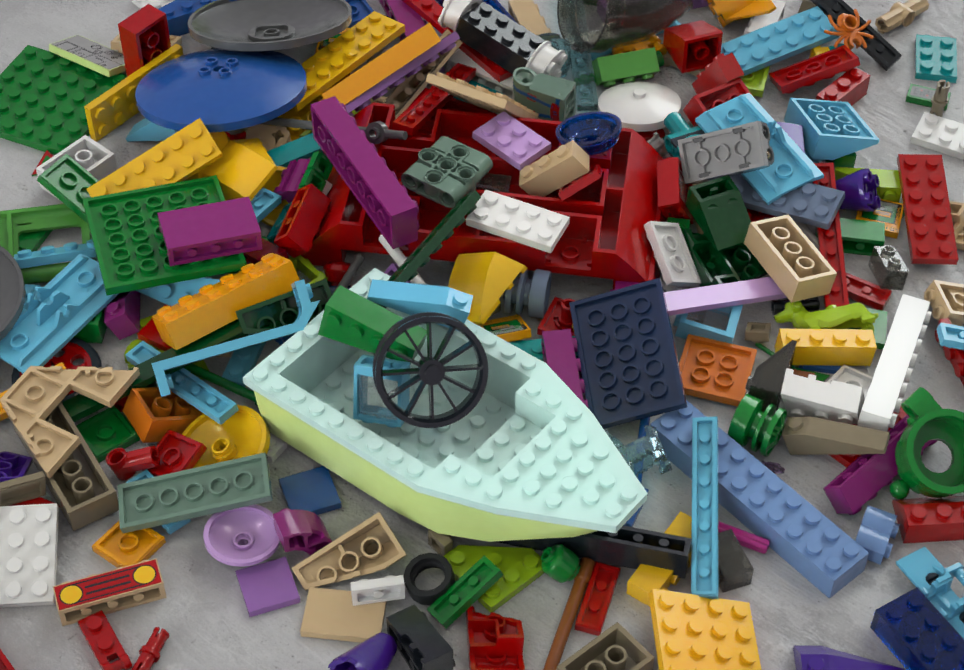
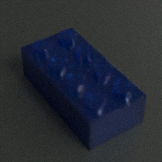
(918, 634)

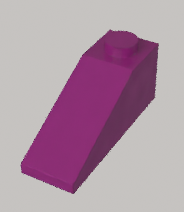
(123, 314)

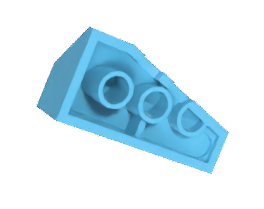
(419, 298)

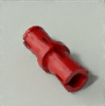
(151, 651)

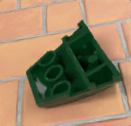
(721, 267)

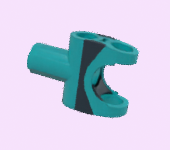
(679, 130)

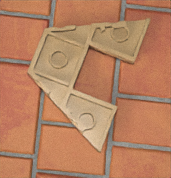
(40, 392)

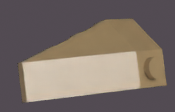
(358, 552)

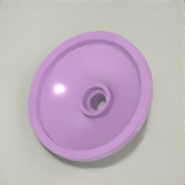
(241, 536)

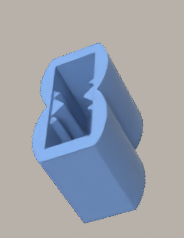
(875, 533)

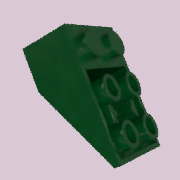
(719, 212)

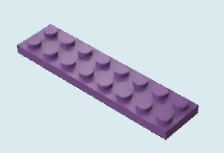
(398, 76)

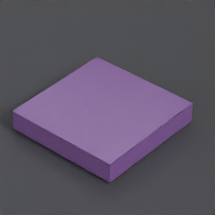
(267, 586)

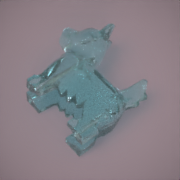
(644, 452)

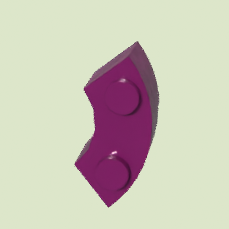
(300, 530)

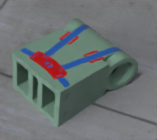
(545, 94)

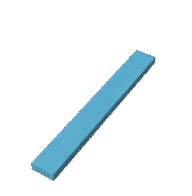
(705, 508)

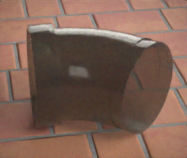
(607, 24)

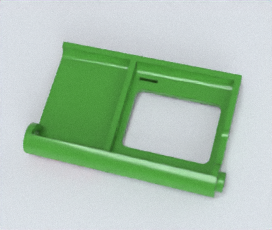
(38, 219)

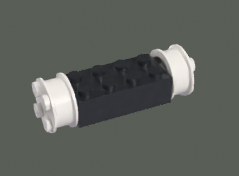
(500, 37)

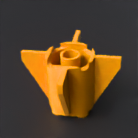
(739, 9)

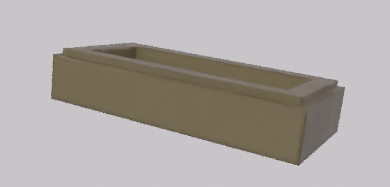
(22, 488)

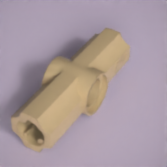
(901, 14)

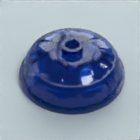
(591, 131)

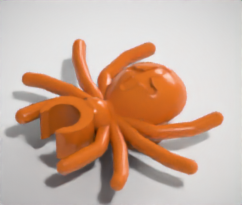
(848, 26)

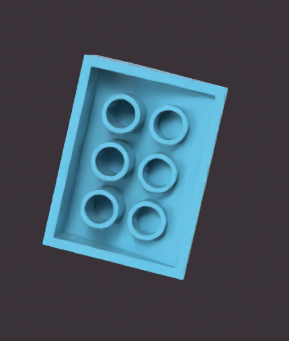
(829, 127)

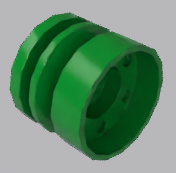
(762, 427)

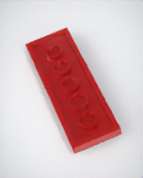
(927, 209)

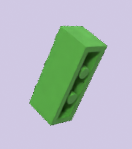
(625, 67)

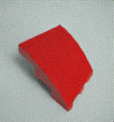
(494, 641)

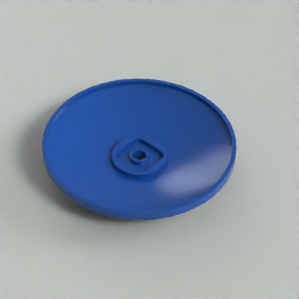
(221, 89)

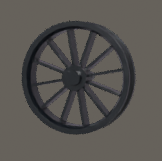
(430, 370)

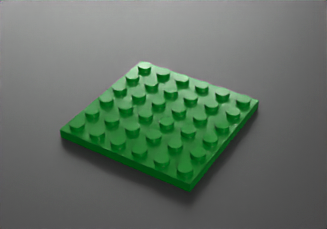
(46, 99)
(129, 237)

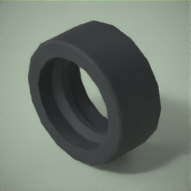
(419, 564)

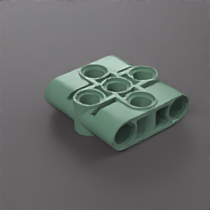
(446, 171)

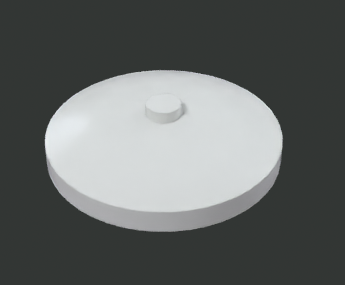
(640, 104)

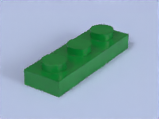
(465, 592)

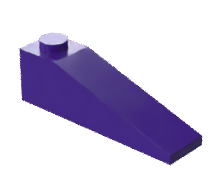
(825, 658)

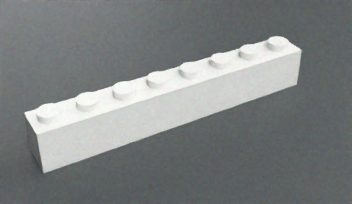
(894, 364)

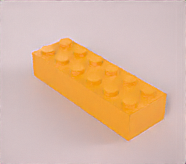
(217, 303)

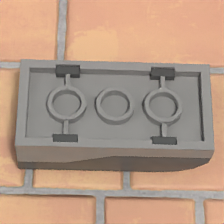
(726, 152)

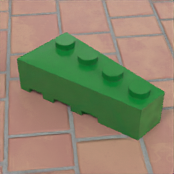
(363, 323)

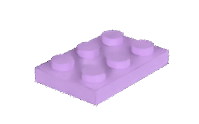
(511, 140)

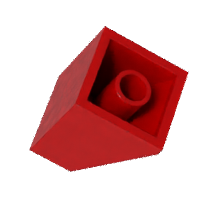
(693, 44)

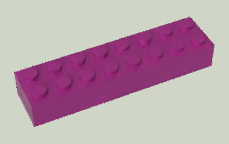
(365, 172)

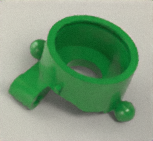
(925, 423)

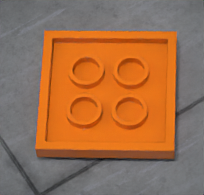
(716, 369)

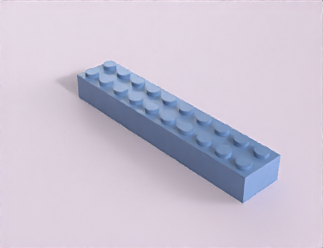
(769, 507)

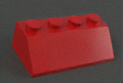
(930, 519)

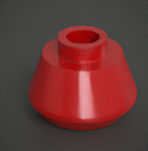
(335, 271)

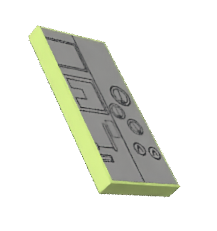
(90, 55)

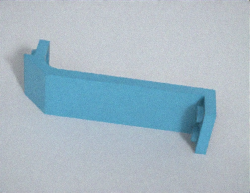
(302, 294)

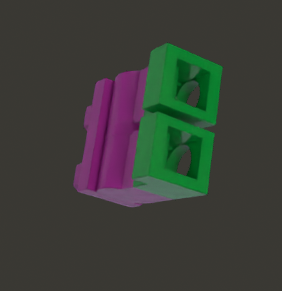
(302, 174)

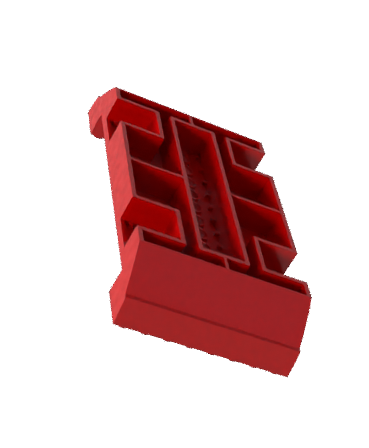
(605, 221)

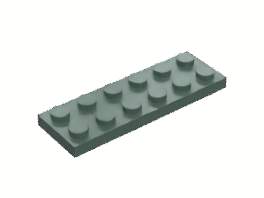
(194, 492)

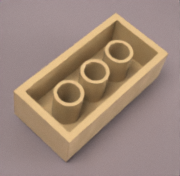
(790, 258)

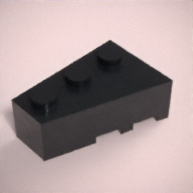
(419, 641)

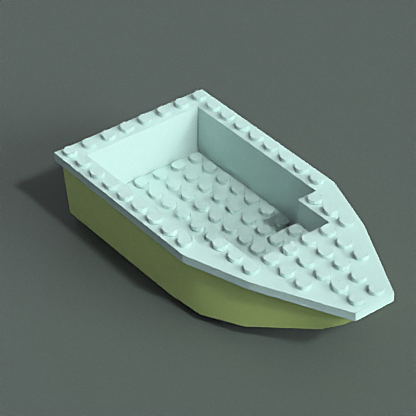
(507, 471)

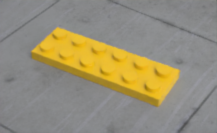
(119, 102)
(165, 163)

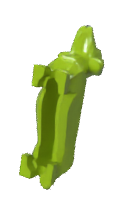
(833, 317)

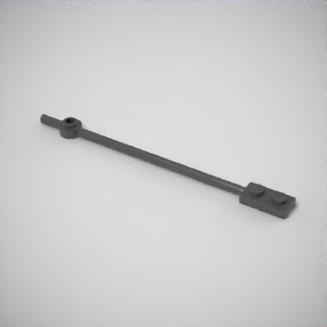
(379, 127)

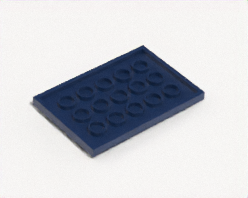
(628, 354)

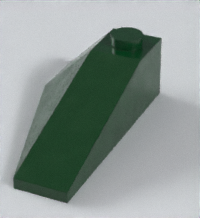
(280, 310)

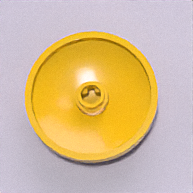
(236, 438)

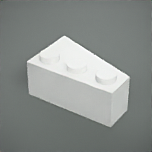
(822, 400)

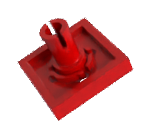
(560, 312)

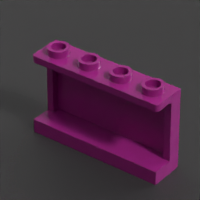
(210, 231)

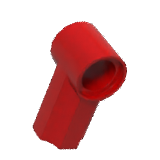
(126, 464)

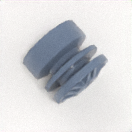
(529, 293)

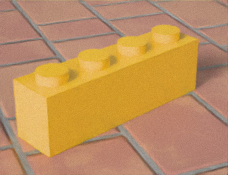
(829, 346)
(653, 577)

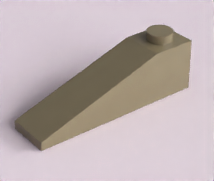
(827, 437)

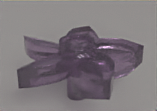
(774, 467)

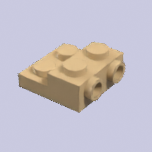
(946, 301)

